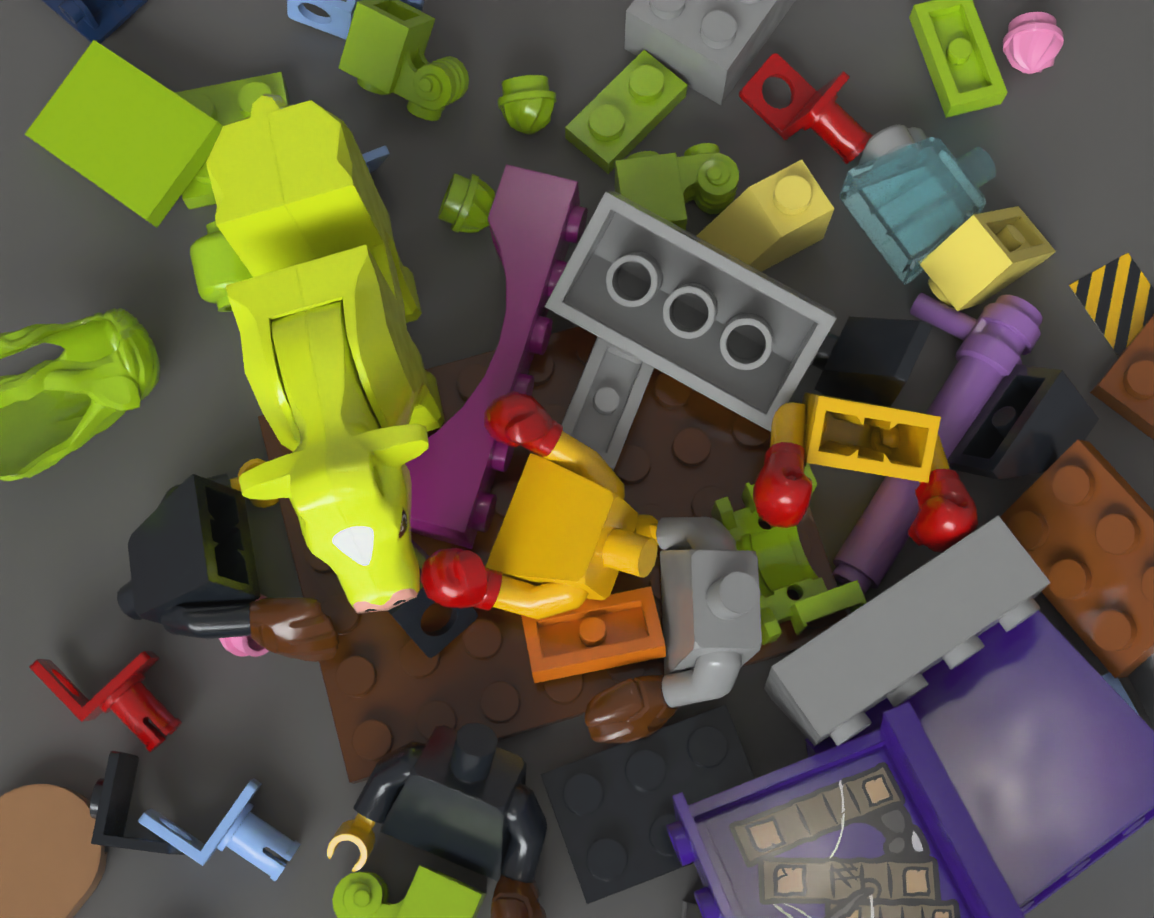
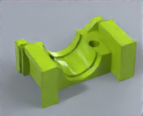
(784, 568)

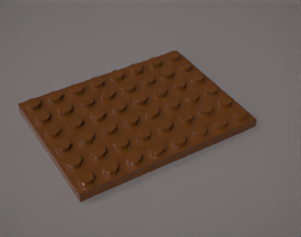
(673, 464)

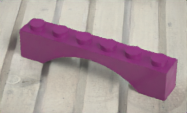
(531, 232)

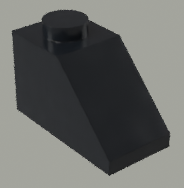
(870, 359)
(1024, 425)

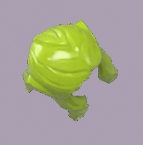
(68, 400)

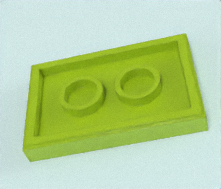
(125, 133)

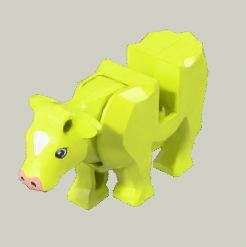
(327, 341)

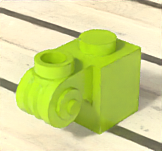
(388, 57)
(669, 182)
(429, 896)

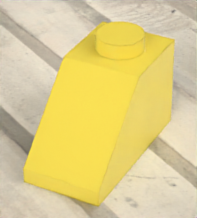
(772, 218)
(985, 257)

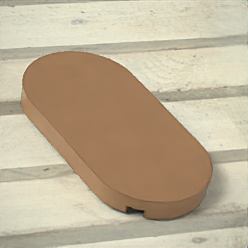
(47, 852)

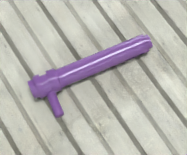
(985, 357)

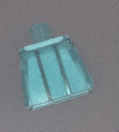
(916, 199)

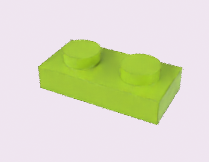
(957, 55)
(626, 111)

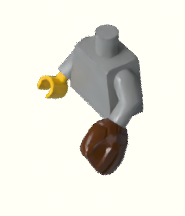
(707, 628)

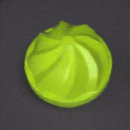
(527, 102)
(466, 204)

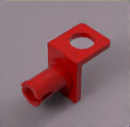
(807, 109)
(122, 695)

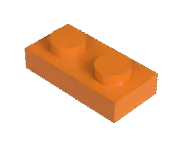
(595, 636)

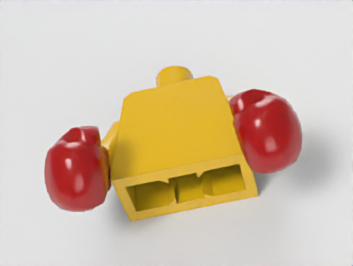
(869, 441)
(561, 532)

